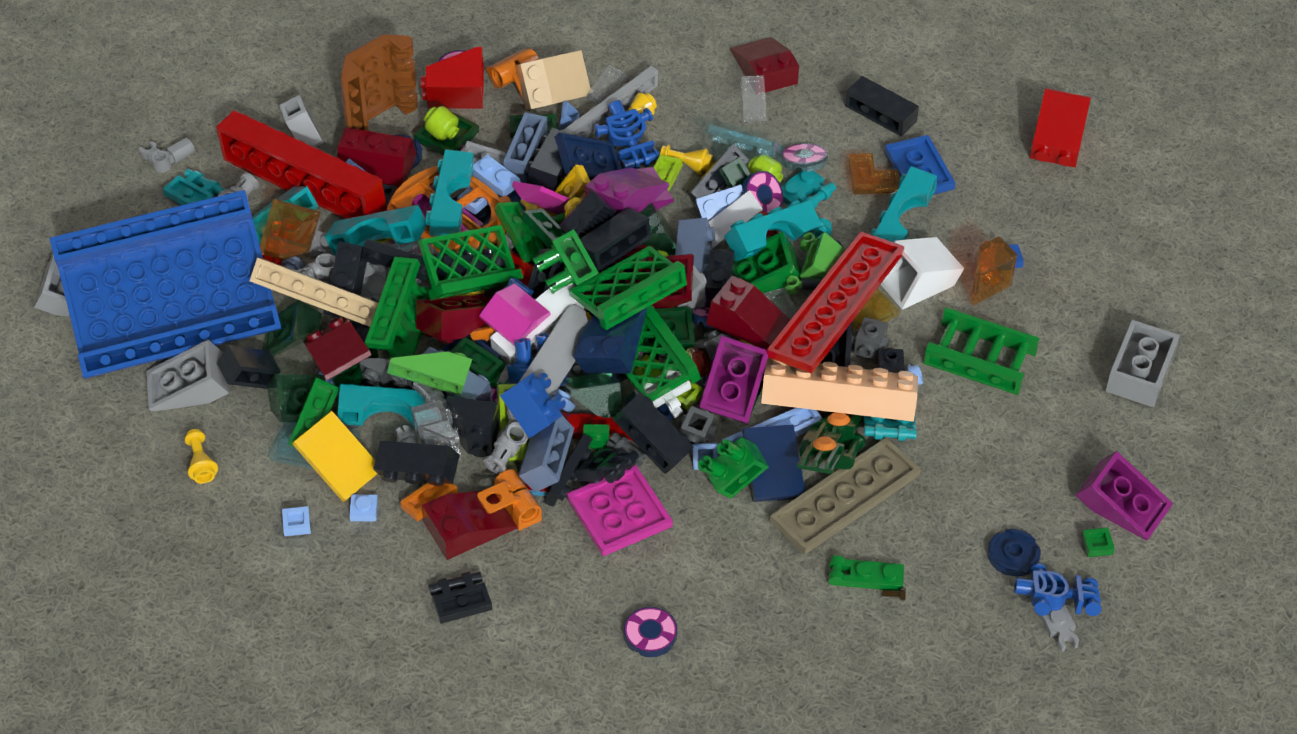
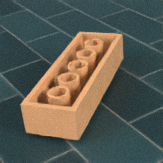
(842, 390)

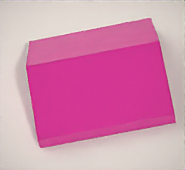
(541, 197)
(513, 313)

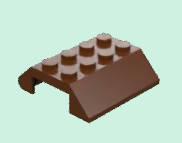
(378, 79)

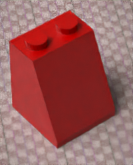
(455, 81)
(1060, 127)

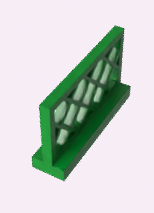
(469, 283)
(634, 296)
(669, 346)

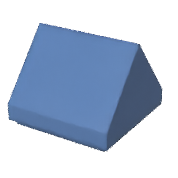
(567, 115)
(701, 450)

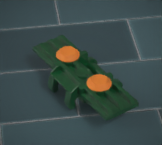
(825, 443)

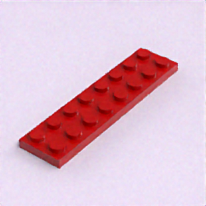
(835, 302)

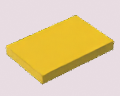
(336, 456)

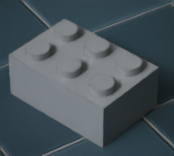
(1142, 363)

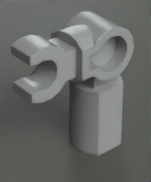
(162, 160)

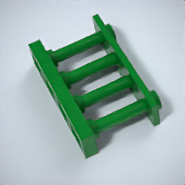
(396, 313)
(976, 369)

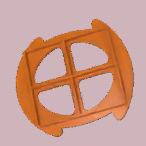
(421, 183)

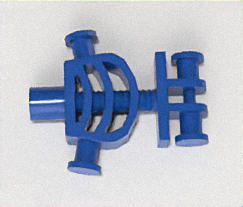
(621, 132)
(1051, 589)

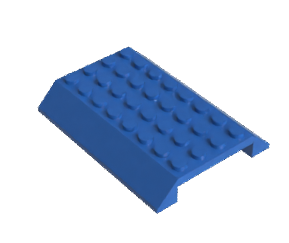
(163, 283)

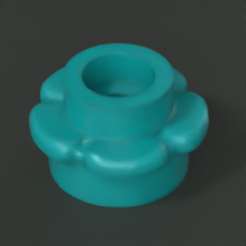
(826, 227)

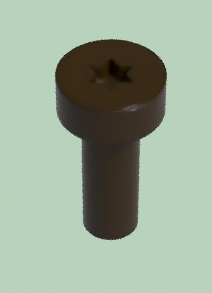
(895, 593)

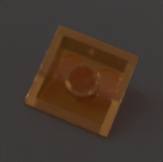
(288, 230)
(993, 270)

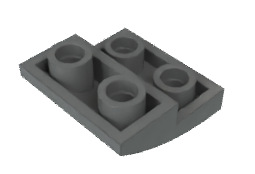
(375, 374)

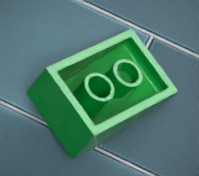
(771, 265)

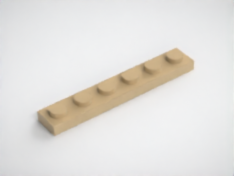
(314, 291)

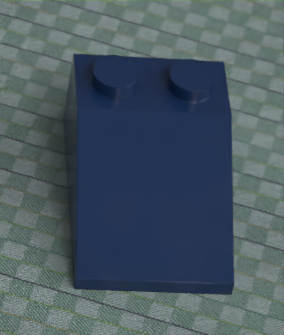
(609, 349)

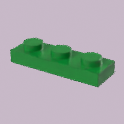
(523, 238)
(315, 407)

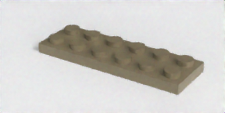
(845, 496)

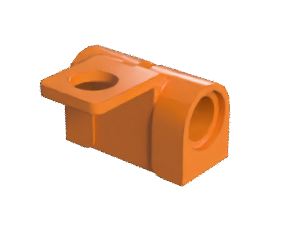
(504, 71)
(514, 497)

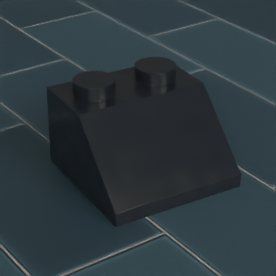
(476, 424)

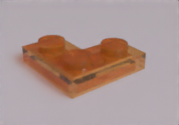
(867, 179)

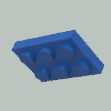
(921, 154)

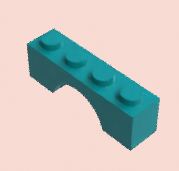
(455, 173)
(914, 191)
(297, 195)
(401, 224)
(750, 237)
(361, 402)

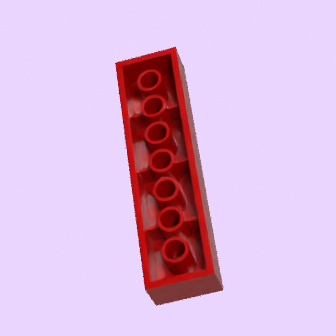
(293, 163)

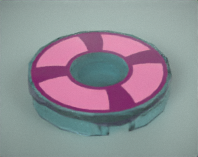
(804, 156)

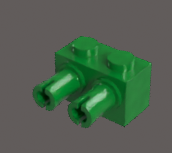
(575, 258)
(735, 467)

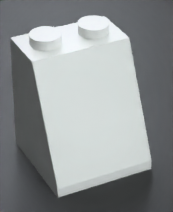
(921, 271)

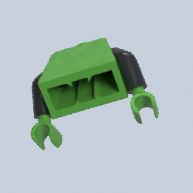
(821, 257)

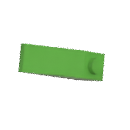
(437, 370)

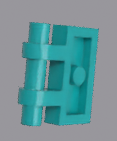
(803, 185)
(188, 191)
(889, 428)

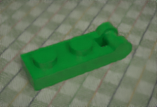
(866, 574)

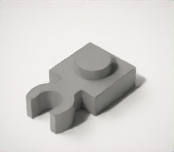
(1060, 624)

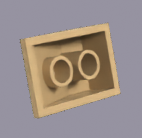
(553, 80)

